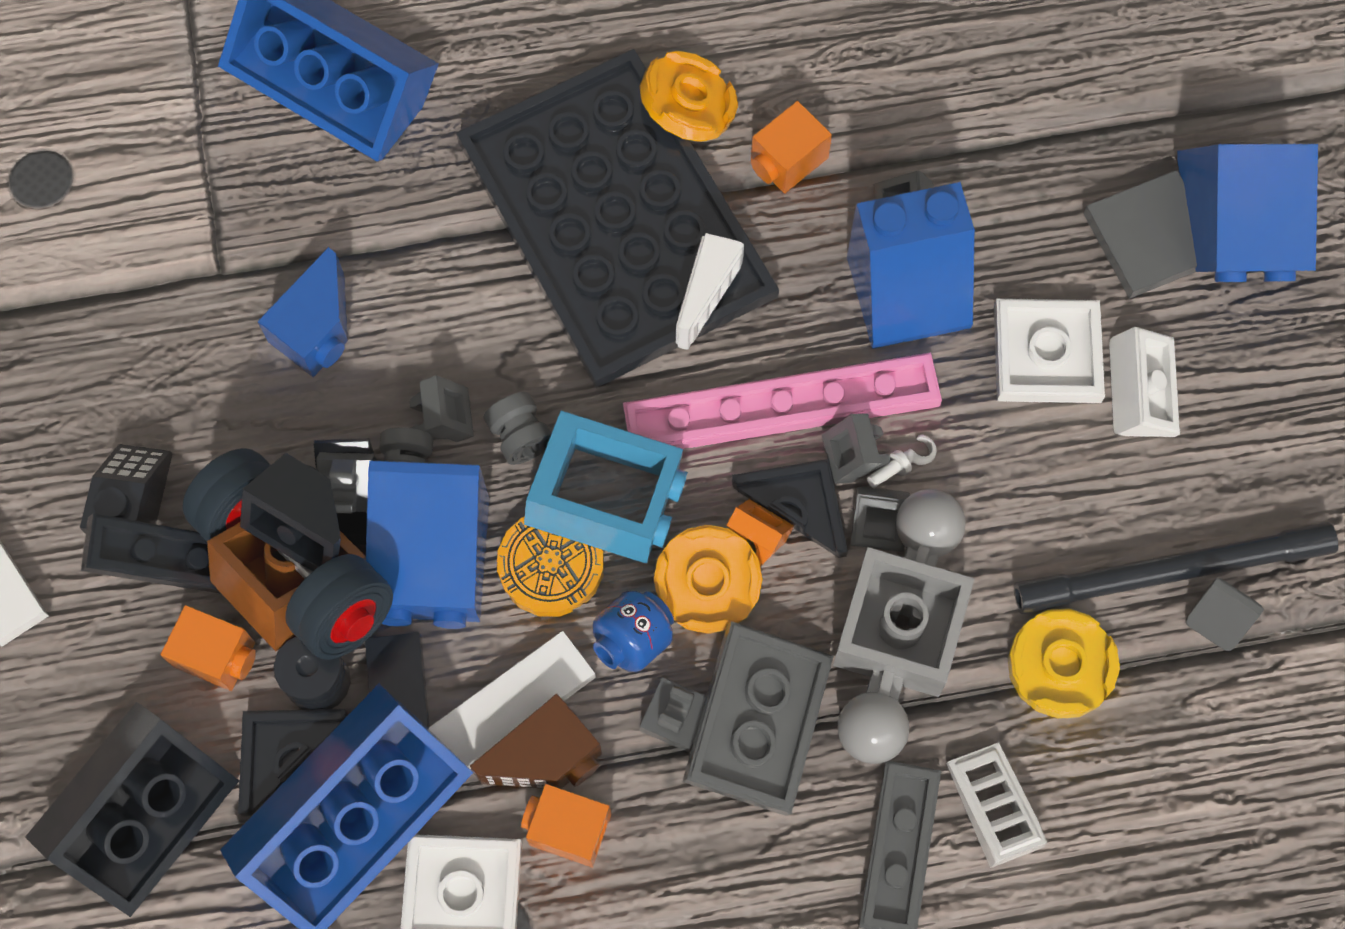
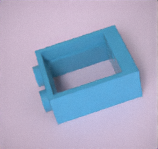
(590, 525)

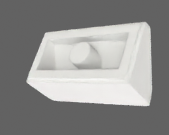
(1144, 384)

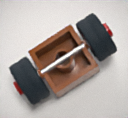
(281, 599)

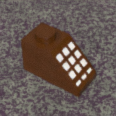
(542, 750)

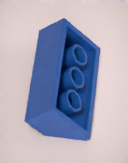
(329, 69)
(345, 812)

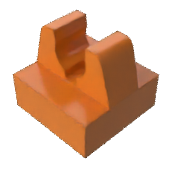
(761, 527)

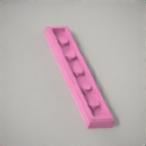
(786, 402)

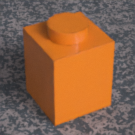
(790, 147)
(209, 648)
(566, 824)

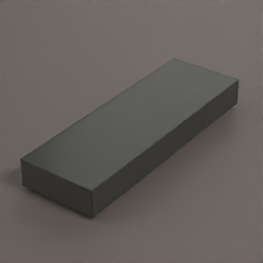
(900, 847)

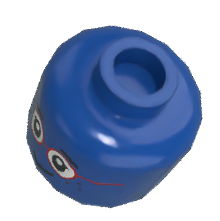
(632, 631)

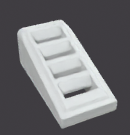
(712, 273)
(996, 851)

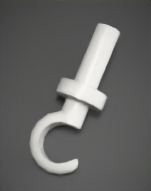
(901, 462)

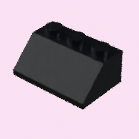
(131, 809)

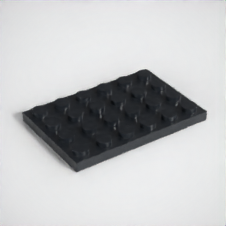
(609, 215)

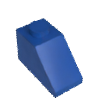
(311, 316)

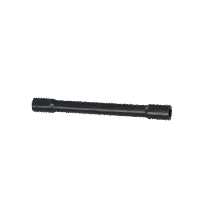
(1286, 546)

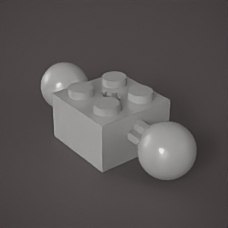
(935, 601)

